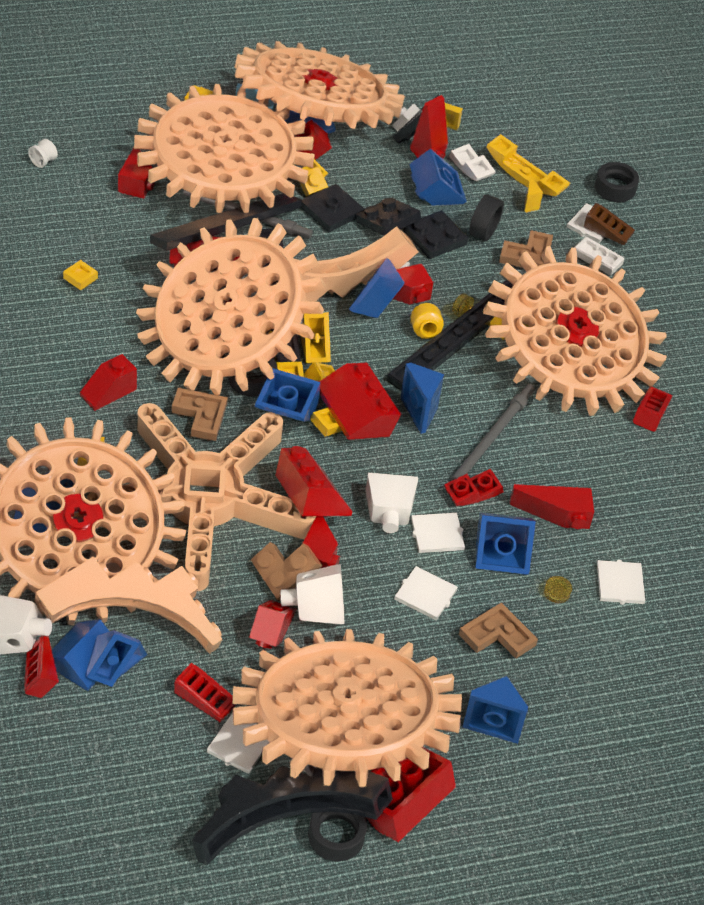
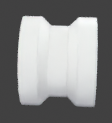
(42, 153)

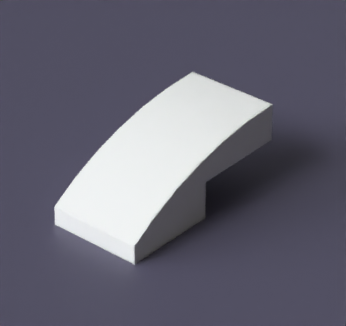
(470, 164)

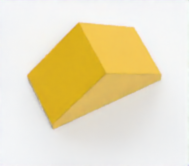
(319, 347)

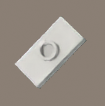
(589, 249)

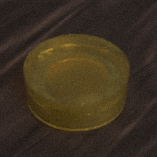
(462, 304)
(557, 589)

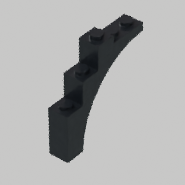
(251, 804)

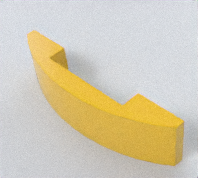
(522, 170)

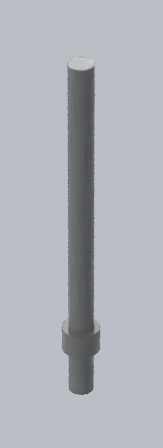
(290, 226)
(517, 404)

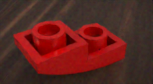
(475, 489)

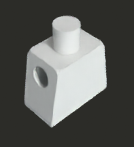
(390, 499)
(317, 595)
(20, 625)

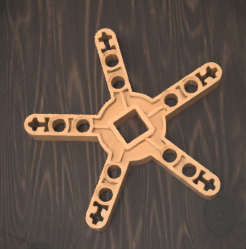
(220, 470)

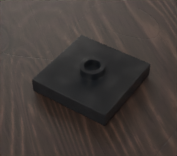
(331, 207)

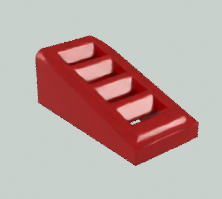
(651, 410)
(40, 669)
(201, 679)

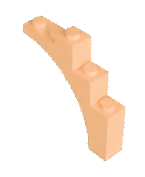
(348, 271)
(134, 587)

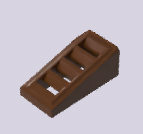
(603, 221)

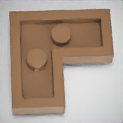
(536, 244)
(206, 409)
(282, 572)
(501, 626)

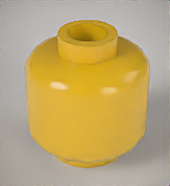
(427, 320)

